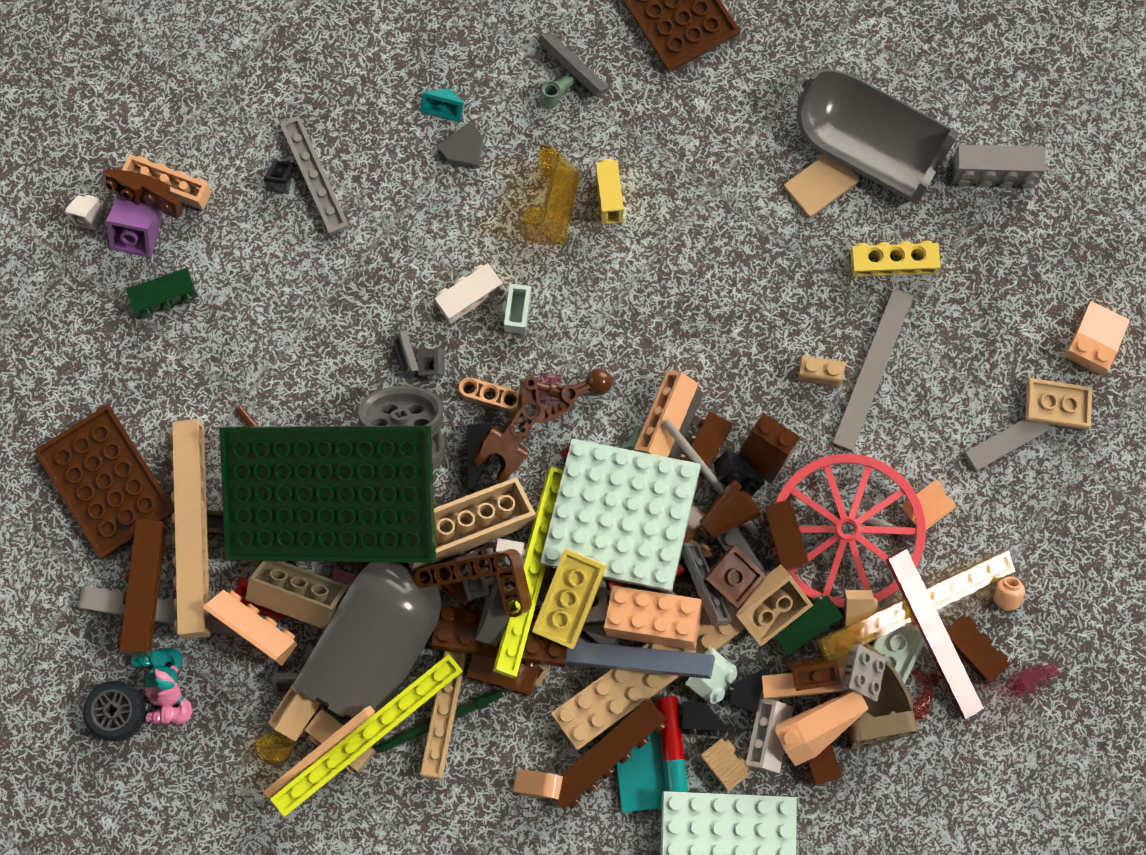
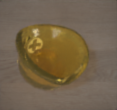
(274, 748)

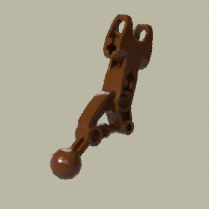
(506, 443)

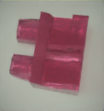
(1035, 676)

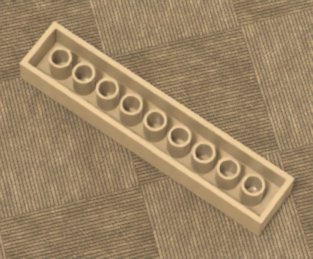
(623, 691)

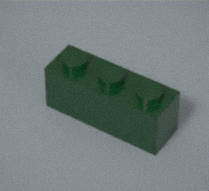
(162, 293)
(809, 624)

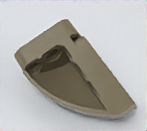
(888, 717)

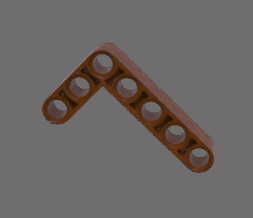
(477, 570)

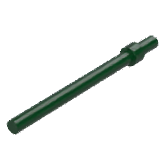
(480, 702)

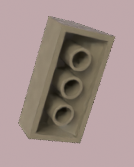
(295, 592)

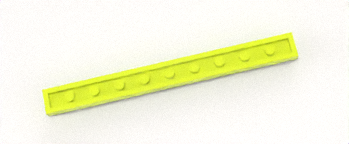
(517, 628)
(366, 735)

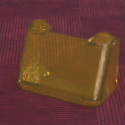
(551, 222)

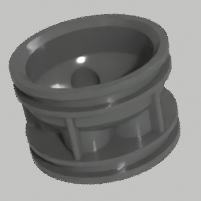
(406, 408)

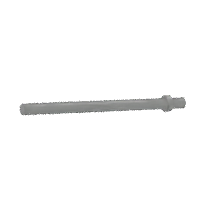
(686, 447)

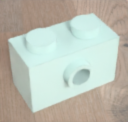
(517, 308)

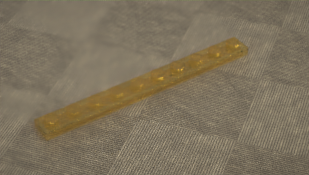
(898, 613)

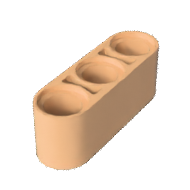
(482, 388)
(538, 784)

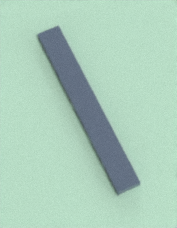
(641, 660)

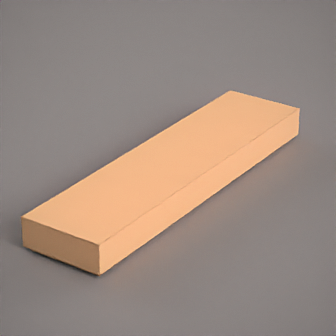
(783, 686)

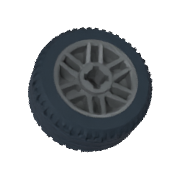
(124, 721)

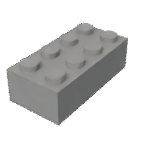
(998, 165)

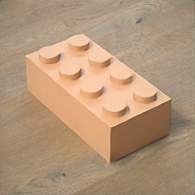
(653, 617)

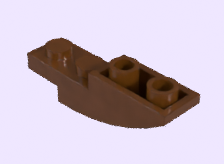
(140, 187)

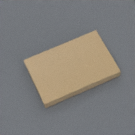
(820, 184)
(1058, 404)

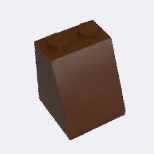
(768, 447)

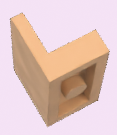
(933, 502)

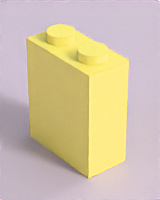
(609, 192)

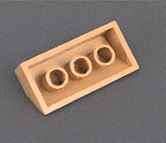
(252, 627)

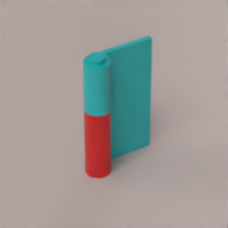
(655, 766)

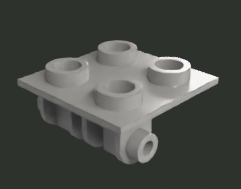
(865, 673)

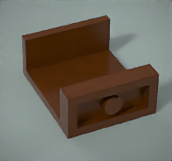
(813, 673)

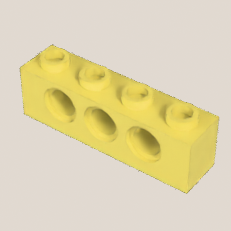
(885, 266)

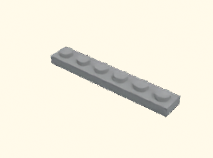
(314, 175)

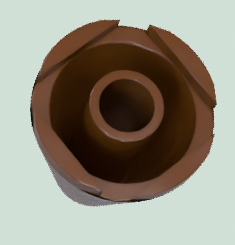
(729, 511)

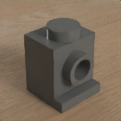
(426, 358)

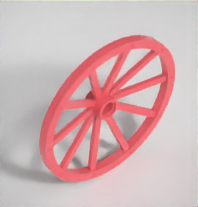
(869, 463)

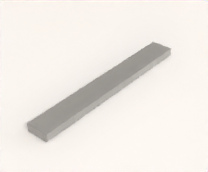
(872, 370)

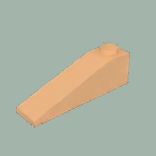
(818, 727)

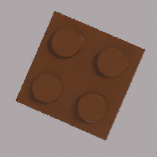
(734, 577)

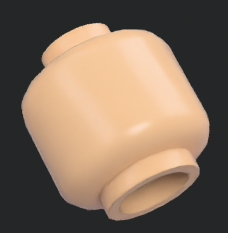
(1009, 593)

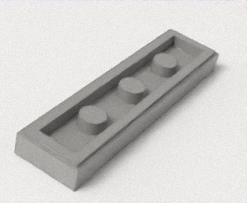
(1004, 443)

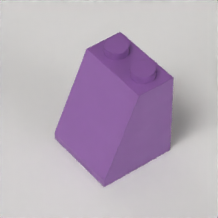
(133, 227)

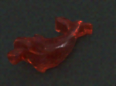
(924, 702)

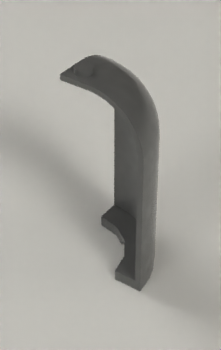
(872, 132)
(371, 640)

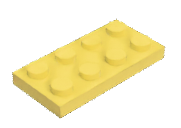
(569, 598)

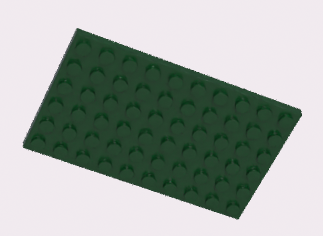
(328, 493)

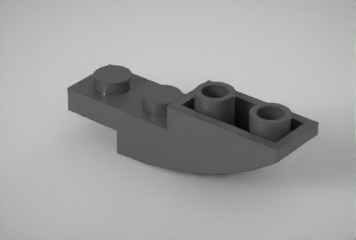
(493, 616)

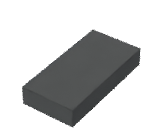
(405, 354)

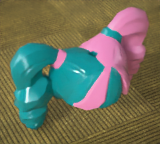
(162, 687)

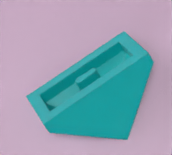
(442, 104)

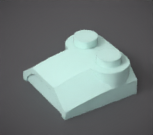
(722, 676)

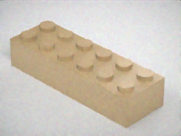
(479, 519)

